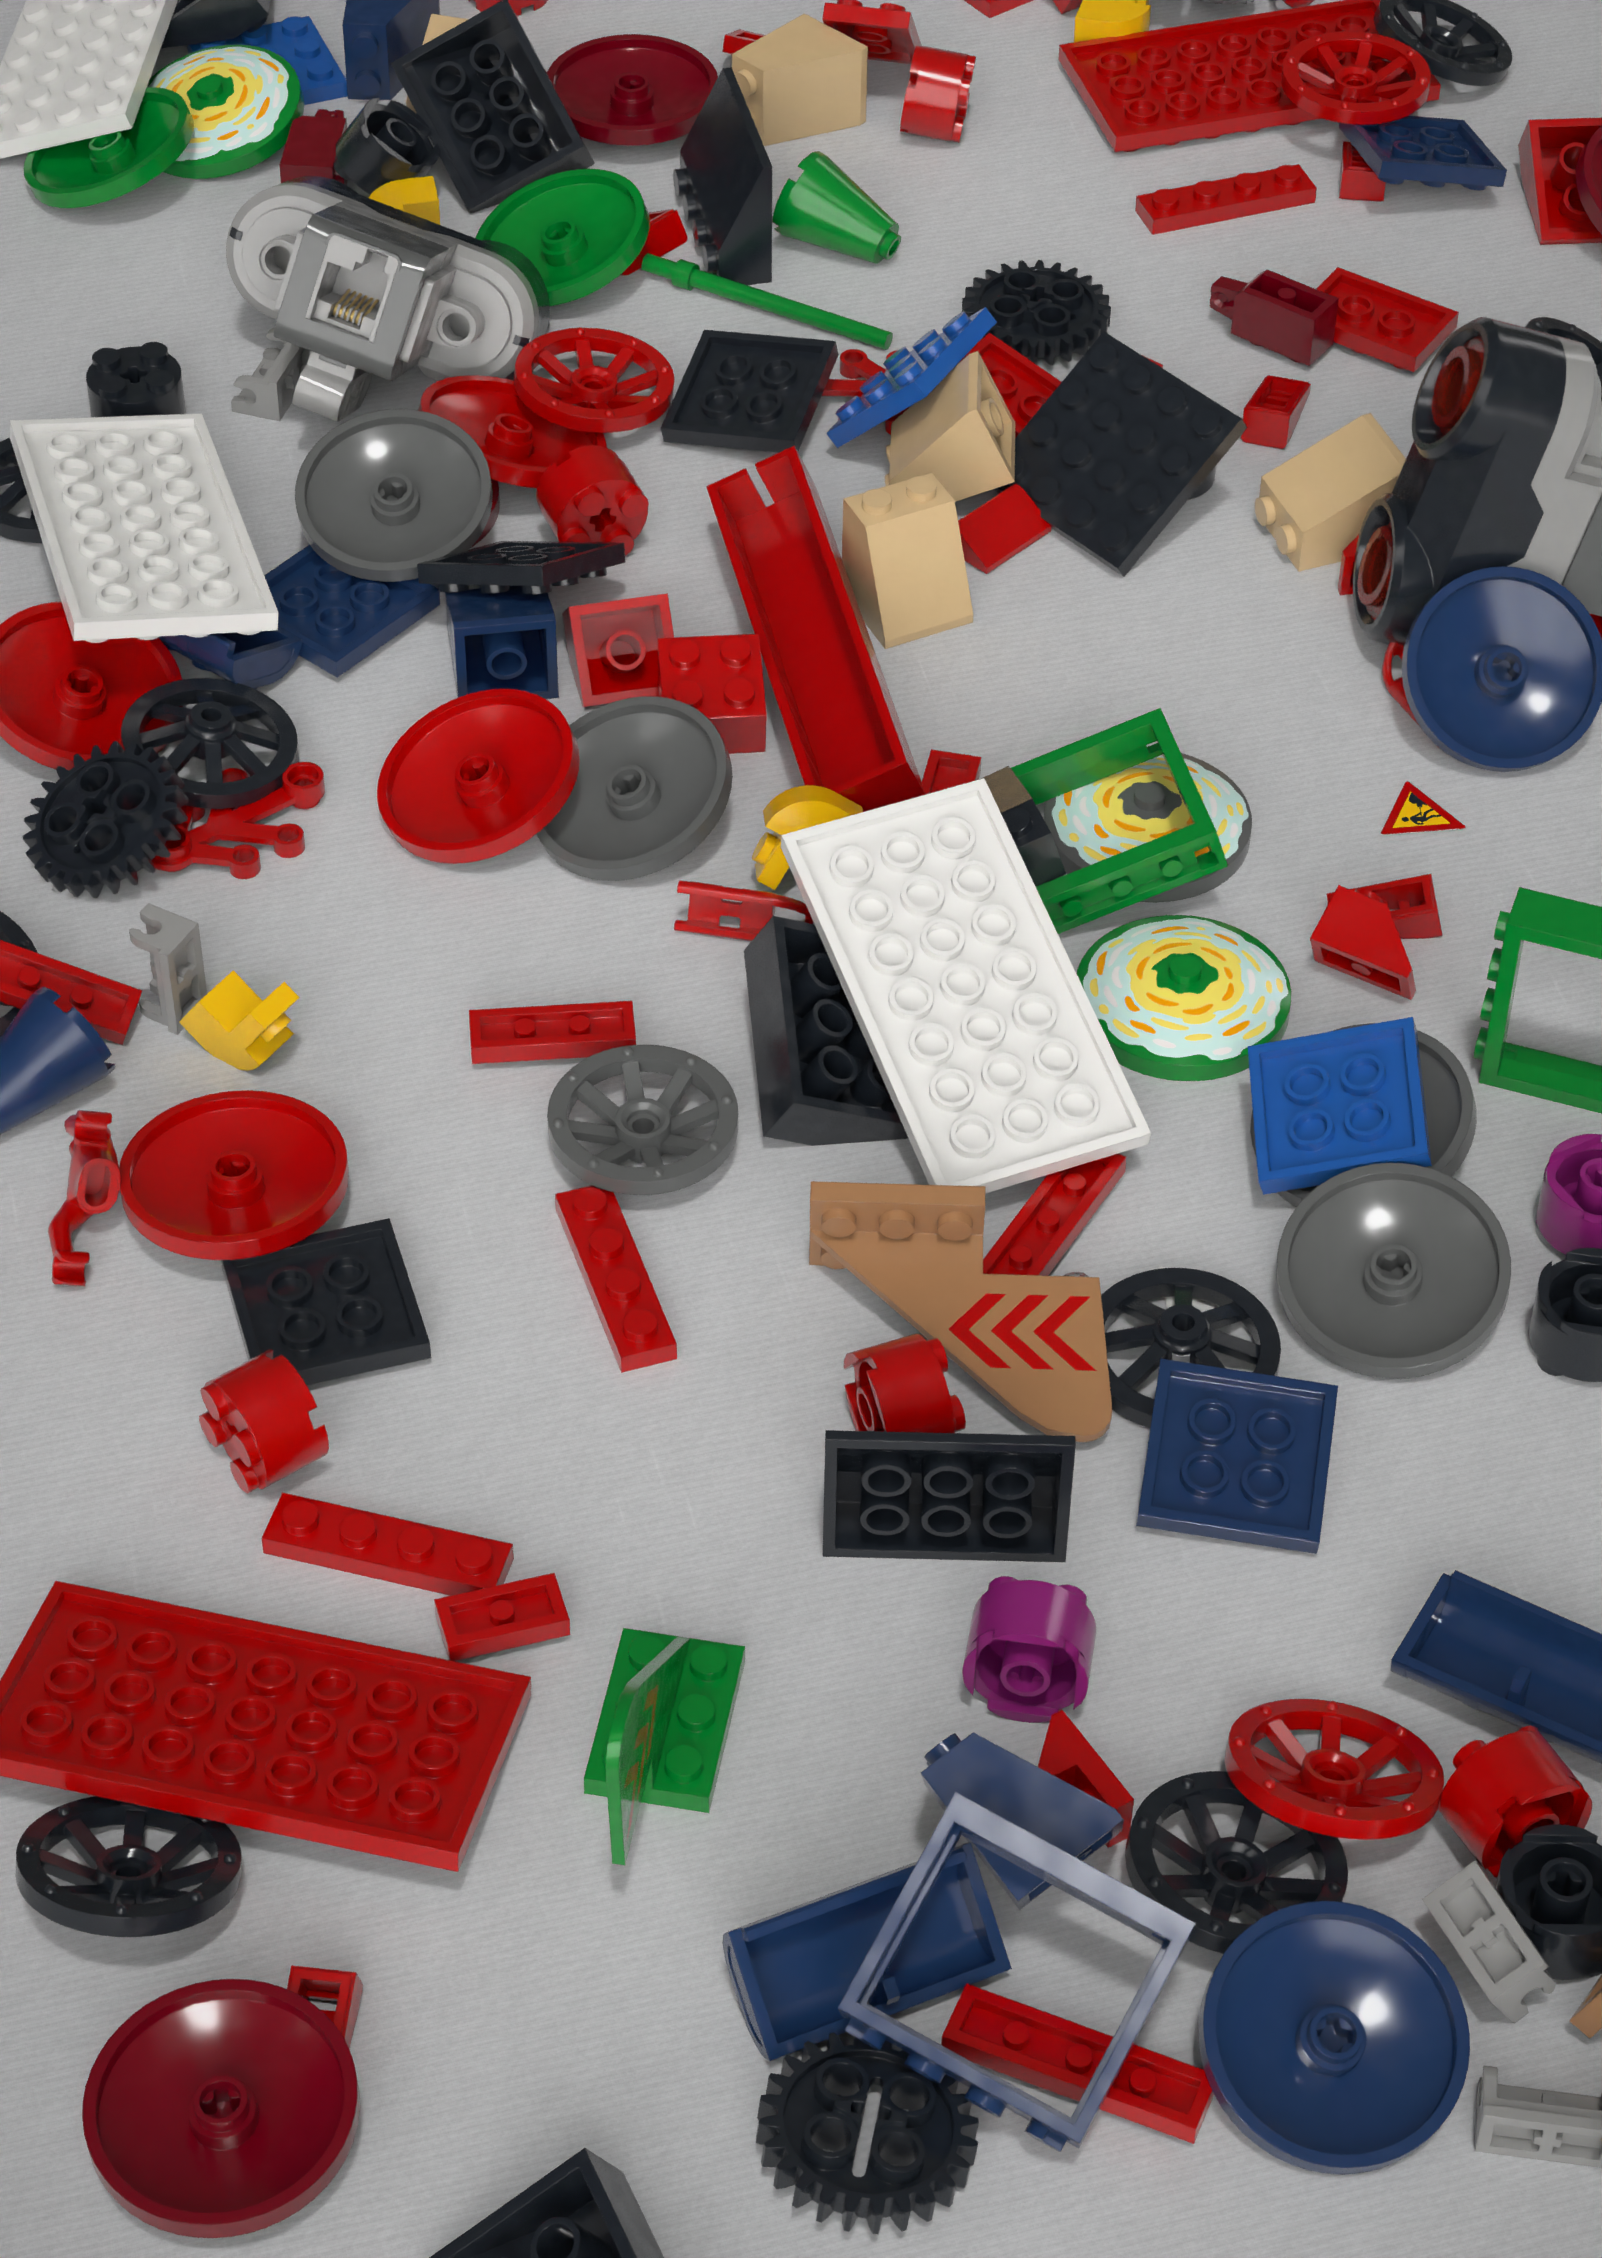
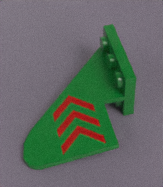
(662, 1727)

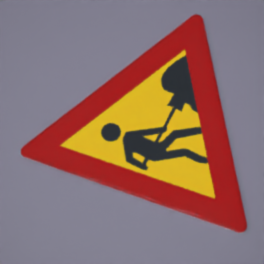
(1418, 813)

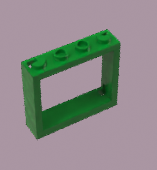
(1140, 870)
(1520, 1069)

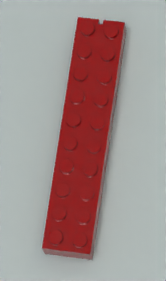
(813, 635)

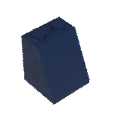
(378, 35)
(502, 641)
(1024, 1797)

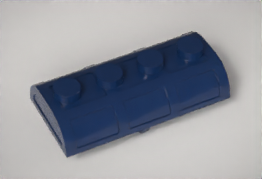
(239, 657)
(1508, 1661)
(803, 1959)

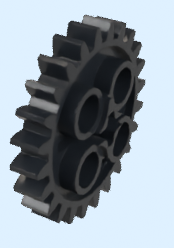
(1041, 309)
(105, 819)
(807, 2116)

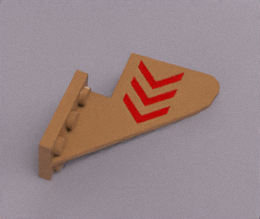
(1019, 1336)

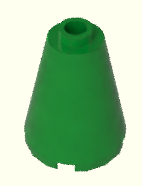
(834, 213)

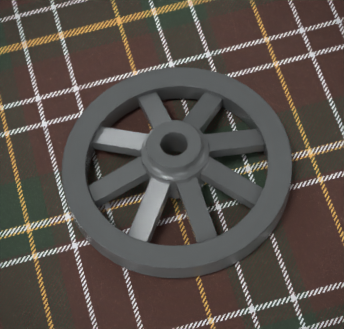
(642, 1126)

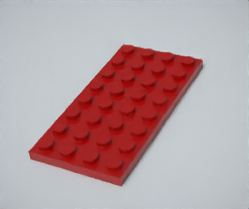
(1207, 74)
(257, 1724)

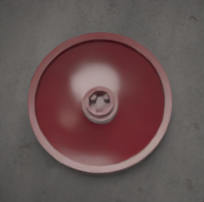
(633, 88)
(221, 2108)

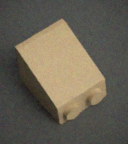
(803, 81)
(956, 434)
(1323, 493)
(906, 560)

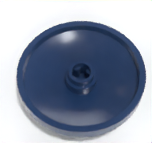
(1503, 669)
(1334, 2037)

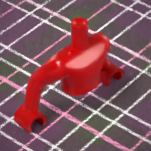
(90, 1191)

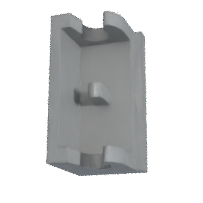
(273, 383)
(174, 964)
(1489, 1940)
(1537, 2123)

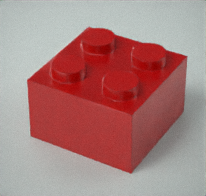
(721, 681)

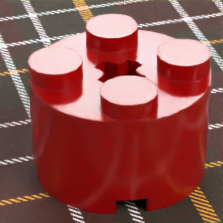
(937, 93)
(592, 498)
(902, 1388)
(262, 1420)
(1508, 1791)

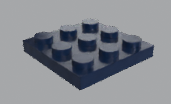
(1427, 152)
(343, 614)
(1238, 1456)

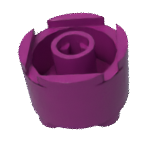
(1572, 1195)
(1030, 1648)

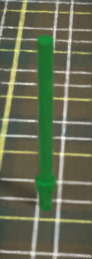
(688, 275)

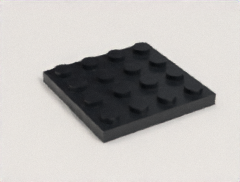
(1119, 452)

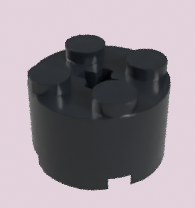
(384, 146)
(135, 382)
(1568, 1317)
(1557, 1896)

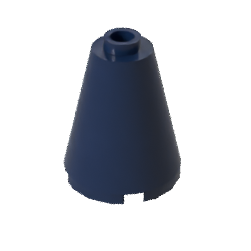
(47, 1058)

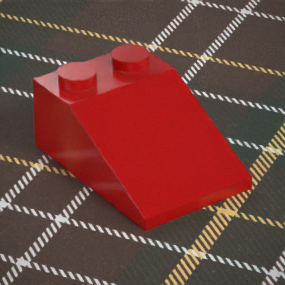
(1548, 175)

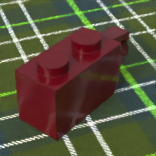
(312, 146)
(1278, 314)

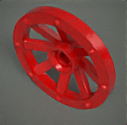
(1355, 91)
(590, 393)
(1328, 1787)

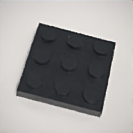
(749, 391)
(526, 564)
(330, 1303)

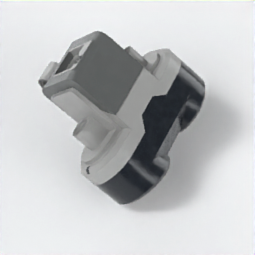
(379, 291)
(1493, 478)

